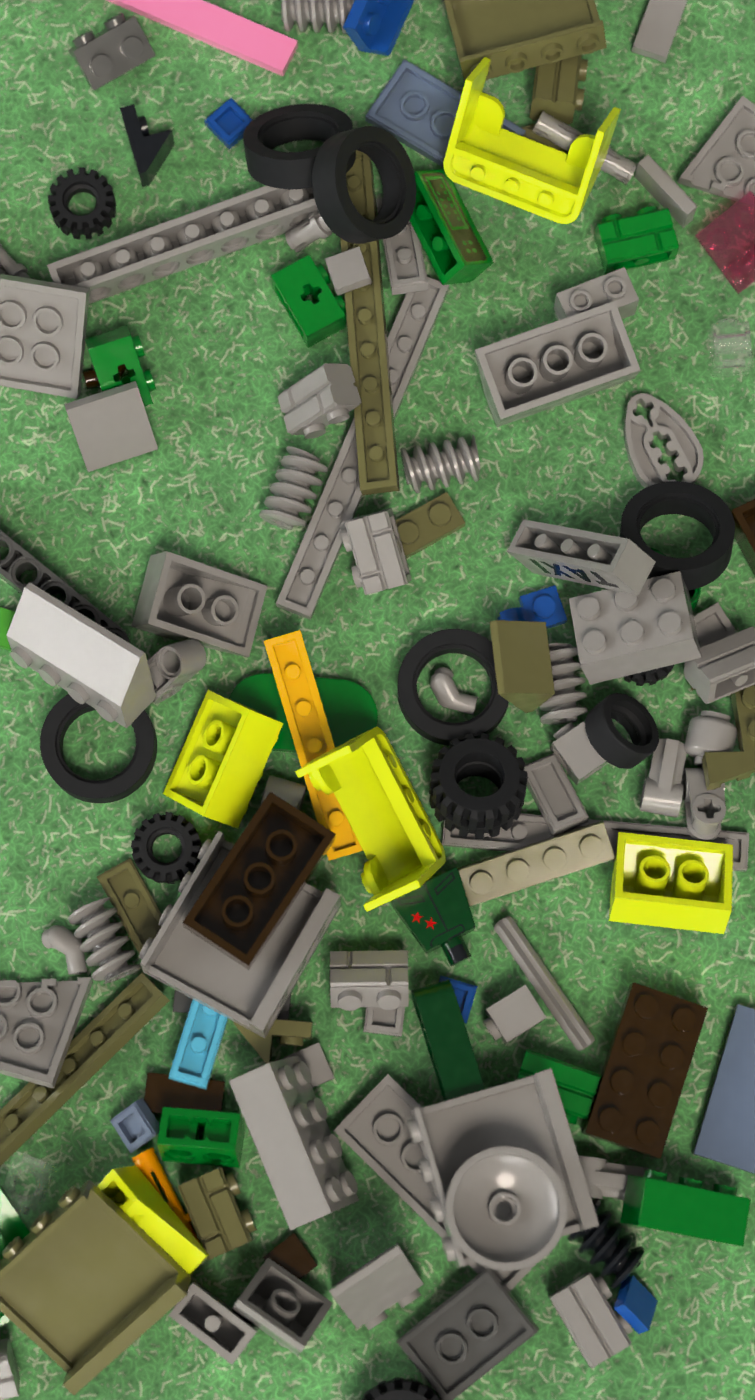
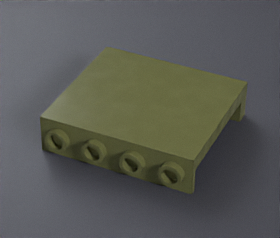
(522, 32)
(87, 1283)

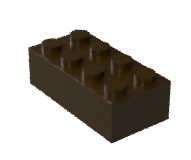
(259, 880)
(645, 1070)

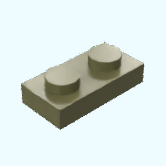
(428, 524)

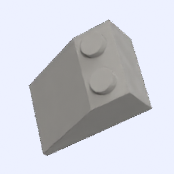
(199, 603)
(376, 1287)

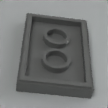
(467, 1335)

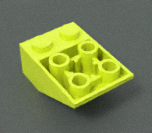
(147, 1208)

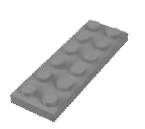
(382, 1139)

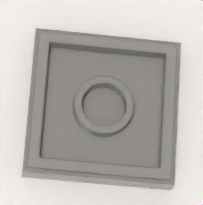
(111, 426)

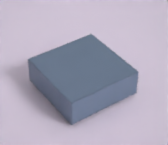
(136, 1125)

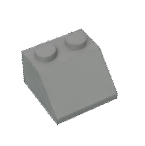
(282, 1306)

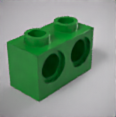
(201, 1137)

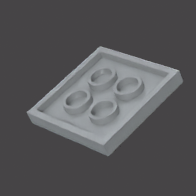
(42, 335)

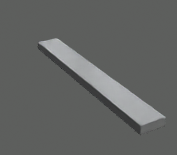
(533, 828)

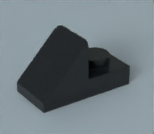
(147, 149)

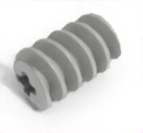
(317, 12)
(441, 464)
(292, 489)
(562, 705)
(102, 941)

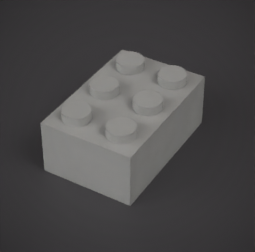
(634, 633)

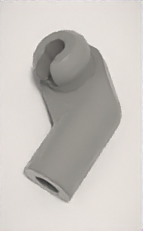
(448, 694)

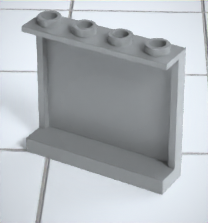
(215, 980)
(511, 1114)

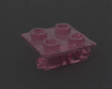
(732, 242)

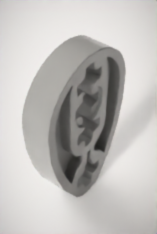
(667, 425)

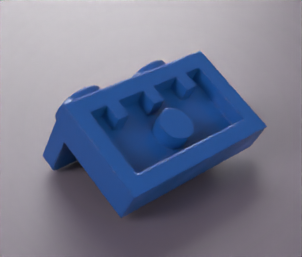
(376, 24)

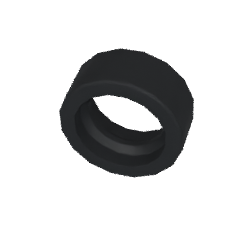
(610, 742)

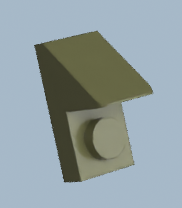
(289, 1031)

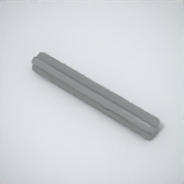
(544, 983)

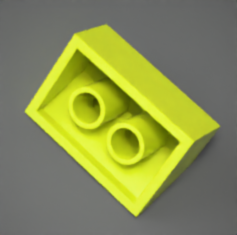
(222, 759)
(671, 883)

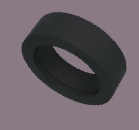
(288, 125)
(332, 192)
(686, 500)
(424, 651)
(87, 790)

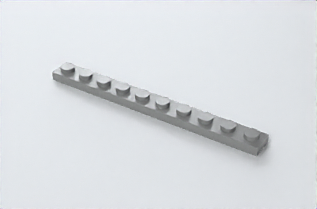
(342, 491)

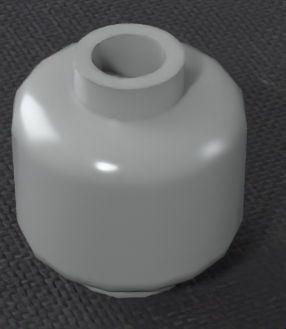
(709, 733)

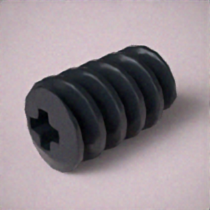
(609, 1247)

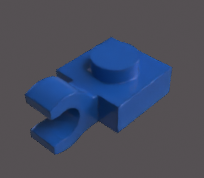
(538, 607)

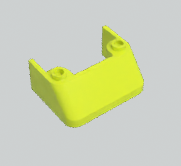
(519, 168)
(382, 814)

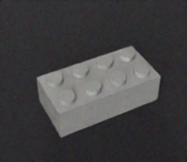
(294, 1140)

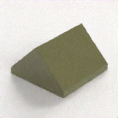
(522, 663)

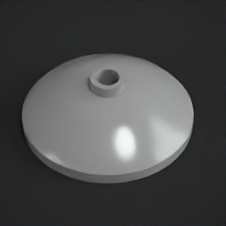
(535, 1204)

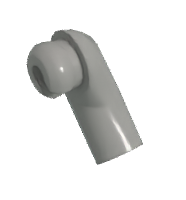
(66, 942)

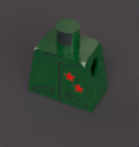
(438, 915)

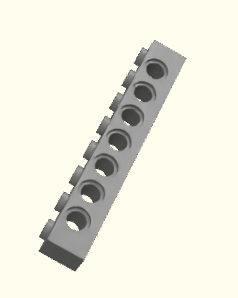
(185, 241)

